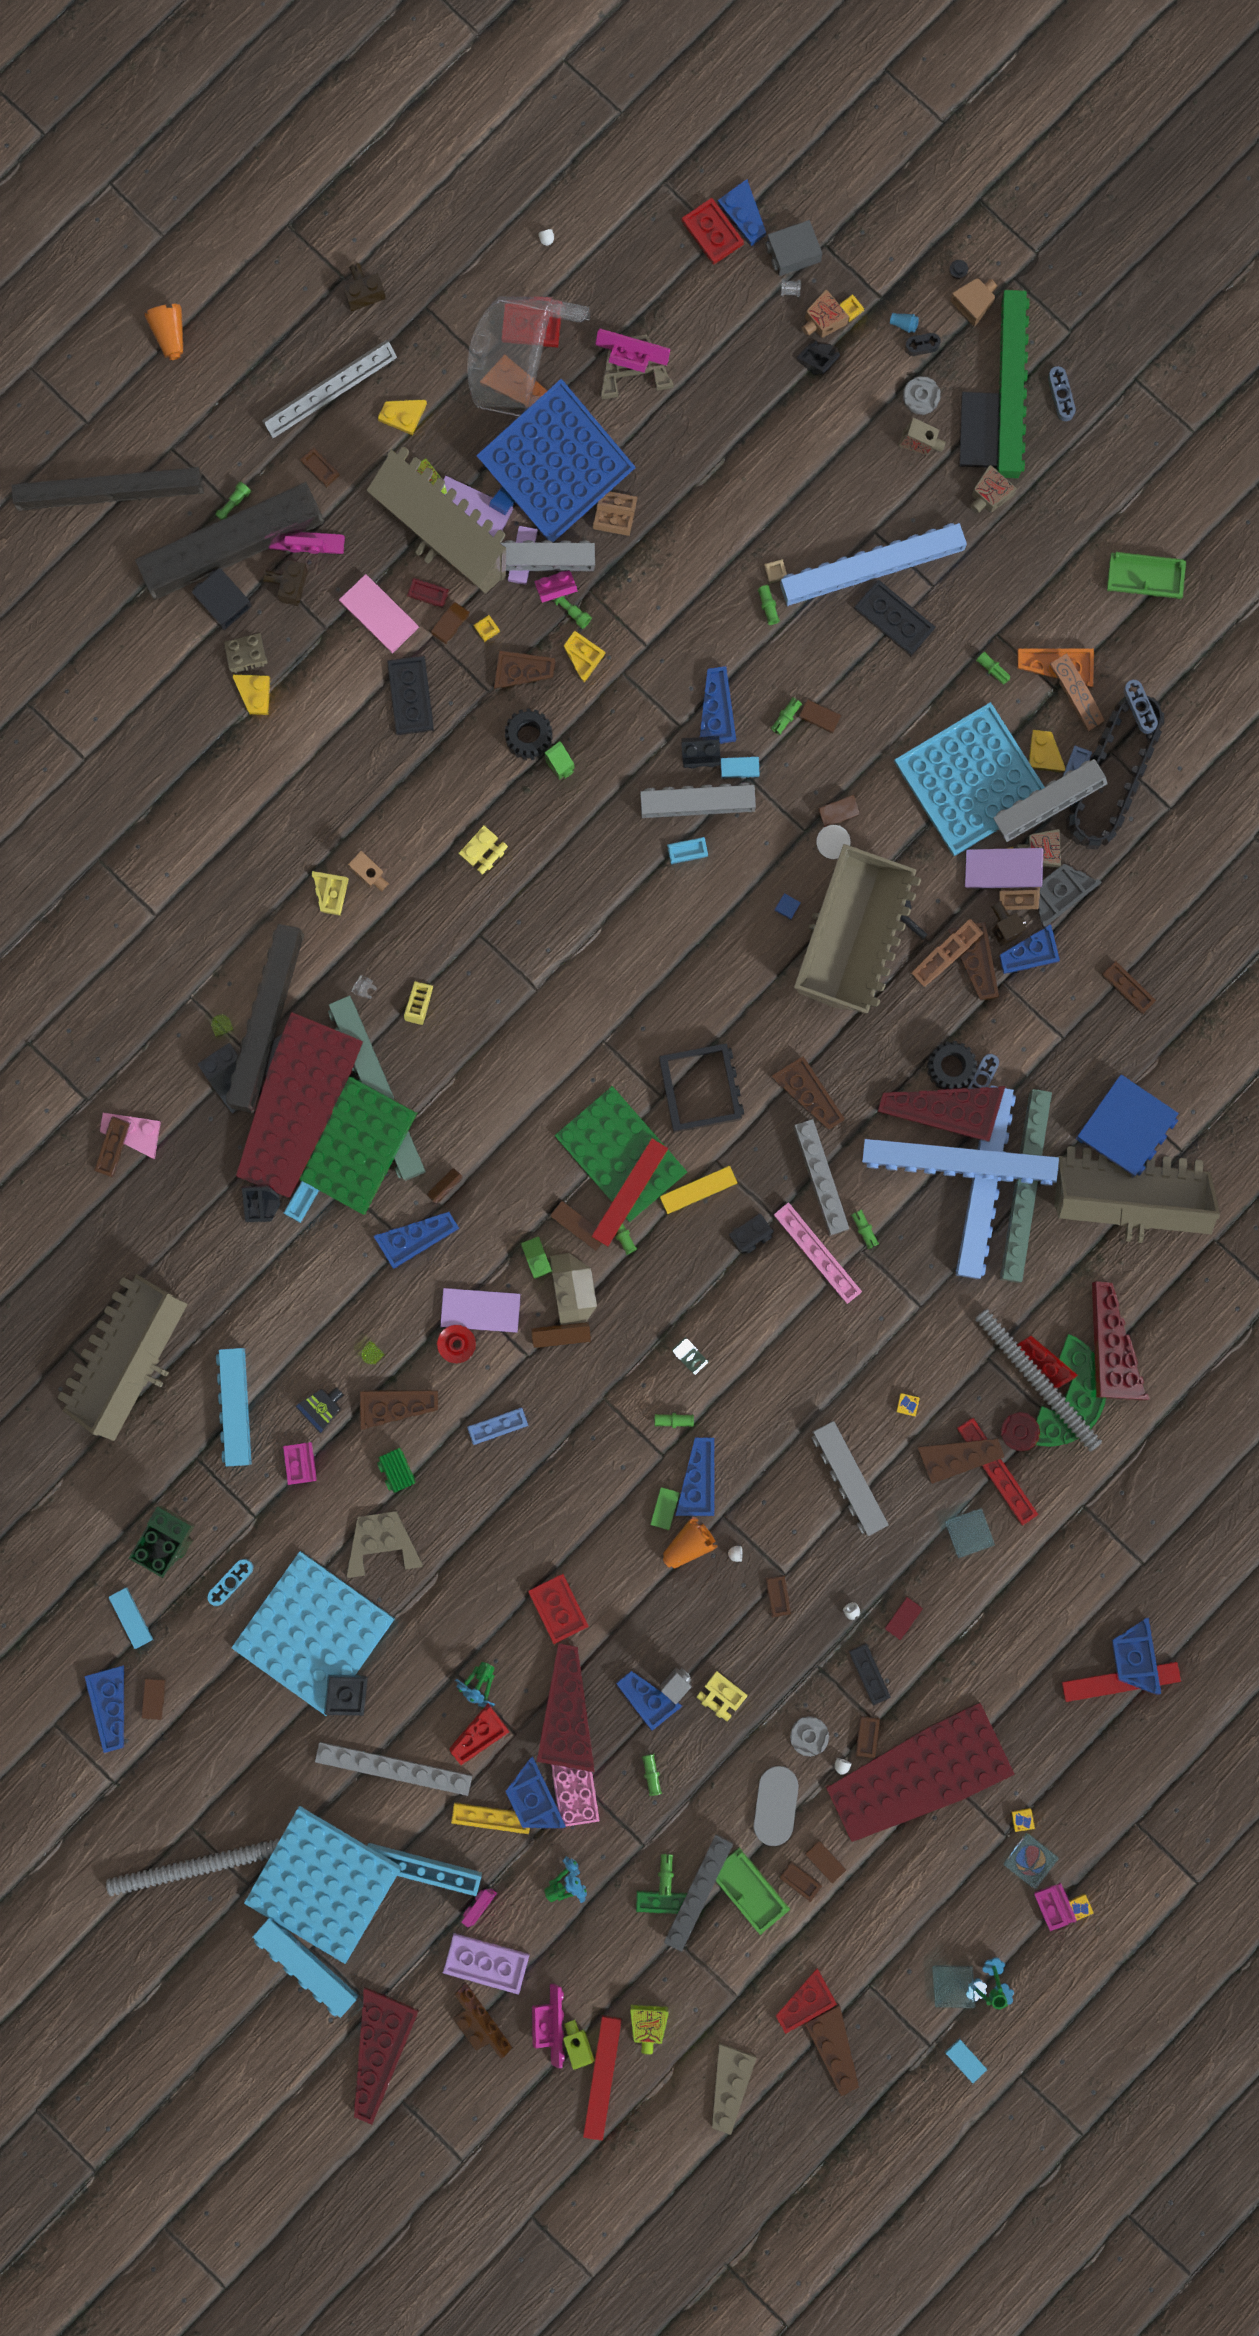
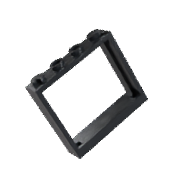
(734, 1089)

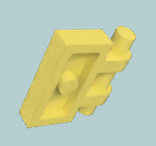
(477, 848)
(724, 1690)

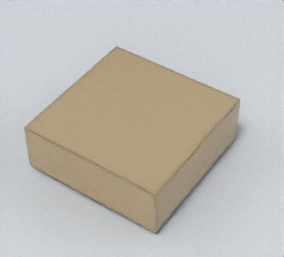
(775, 571)

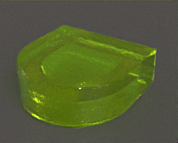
(221, 1025)
(371, 1353)

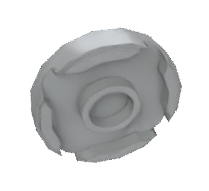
(921, 395)
(809, 1736)

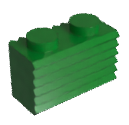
(396, 1470)

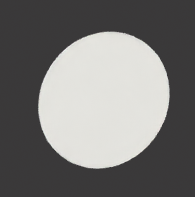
(831, 841)

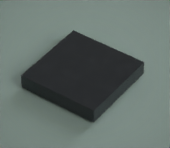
(345, 1695)

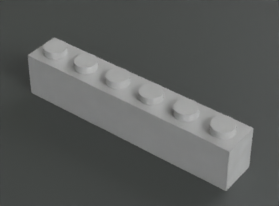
(549, 556)
(697, 800)
(1050, 800)
(821, 1177)
(850, 1479)

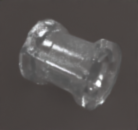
(790, 287)

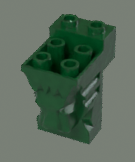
(162, 1541)

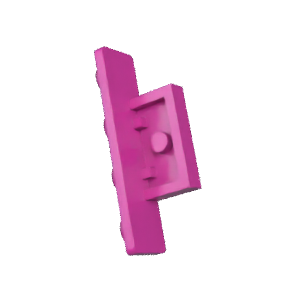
(631, 351)
(312, 543)
(548, 2026)

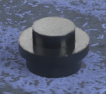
(958, 269)

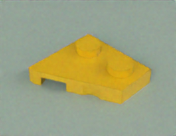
(402, 414)
(583, 655)
(254, 692)
(1044, 752)

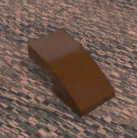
(450, 622)

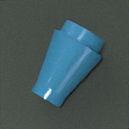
(905, 321)

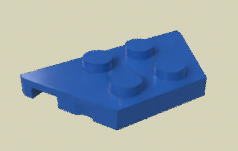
(1136, 1658)
(533, 1800)

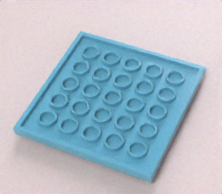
(968, 777)
(312, 1630)
(322, 1884)

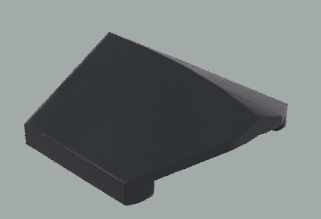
(818, 357)
(260, 1203)

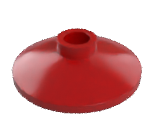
(449, 1336)

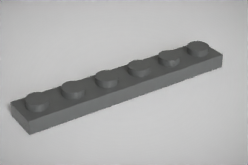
(698, 1892)

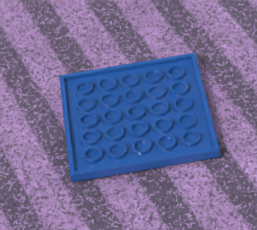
(556, 461)

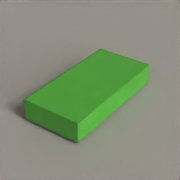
(665, 1508)

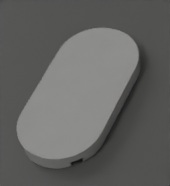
(776, 1805)

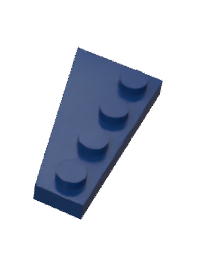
(717, 707)
(408, 1241)
(698, 1485)
(107, 1701)

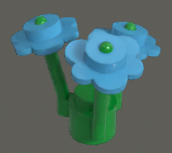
(484, 1673)
(573, 1884)
(1001, 1994)

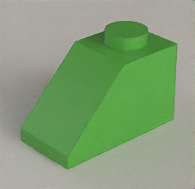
(559, 761)
(536, 1257)

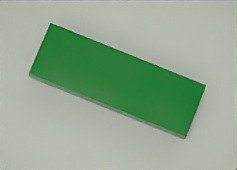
(654, 1903)

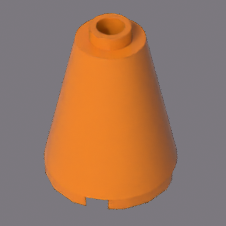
(167, 329)
(689, 1544)

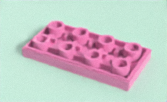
(379, 613)
(575, 1795)

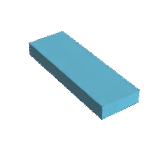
(130, 1618)

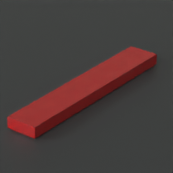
(630, 1192)
(1001, 1477)
(1109, 1683)
(602, 2078)

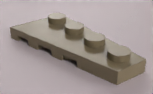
(732, 2078)

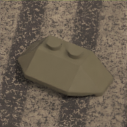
(573, 1289)

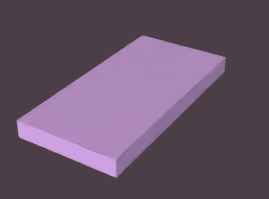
(478, 501)
(1004, 868)
(480, 1310)
(486, 1963)

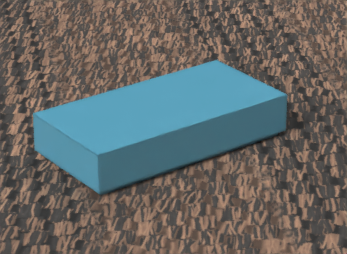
(740, 767)
(687, 850)
(301, 1201)
(966, 2060)

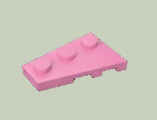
(141, 1135)

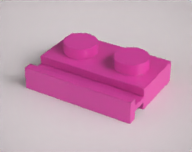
(555, 586)
(300, 1463)
(1055, 1906)
(473, 1913)

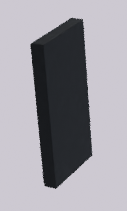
(979, 429)
(894, 618)
(410, 695)

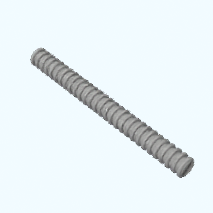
(1038, 1380)
(190, 1868)

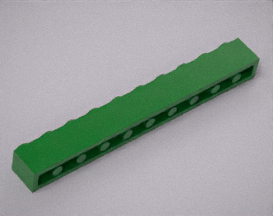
(1012, 383)

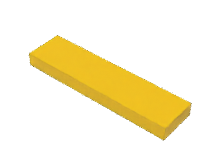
(698, 1190)
(487, 1818)

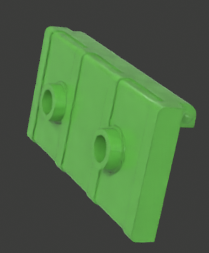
(1146, 575)
(751, 1891)

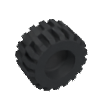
(524, 719)
(963, 1054)

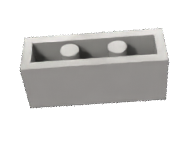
(676, 1685)

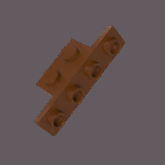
(478, 2024)

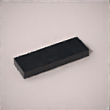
(869, 1674)

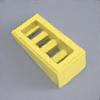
(415, 1018)

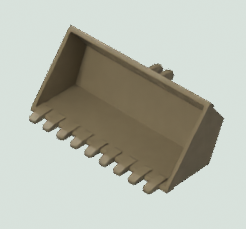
(440, 521)
(856, 930)
(1155, 1199)
(123, 1357)

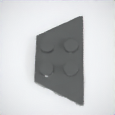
(1062, 891)

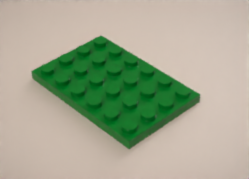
(608, 1144)
(358, 1145)

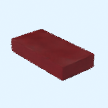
(428, 592)
(903, 1618)

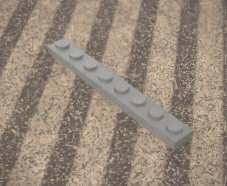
(329, 389)
(393, 1768)

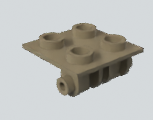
(245, 653)

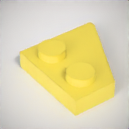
(330, 891)

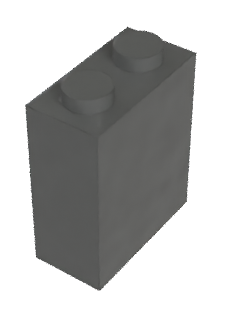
(793, 248)

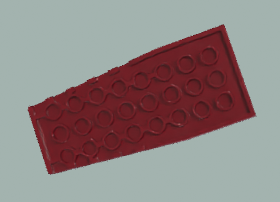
(296, 1102)
(922, 1774)

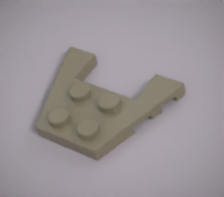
(614, 371)
(380, 1534)

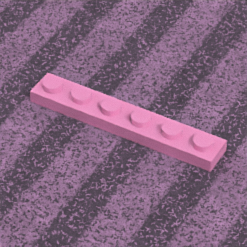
(817, 1253)

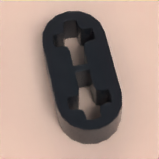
(923, 347)

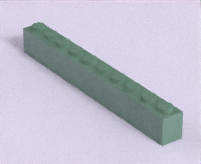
(371, 1074)
(1024, 1193)

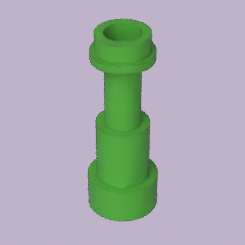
(237, 496)
(582, 618)

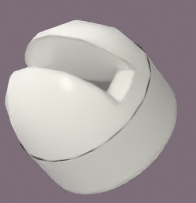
(546, 237)
(735, 1553)
(851, 1611)
(842, 1766)

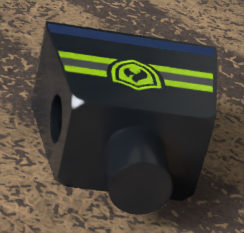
(321, 1408)

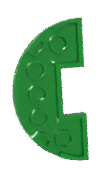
(1080, 1395)

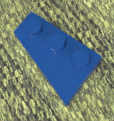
(743, 212)
(1033, 952)
(648, 1701)

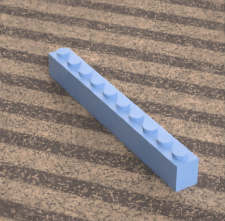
(873, 564)
(960, 1160)
(981, 1200)

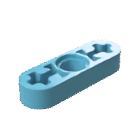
(224, 1596)

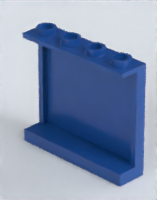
(1128, 1126)

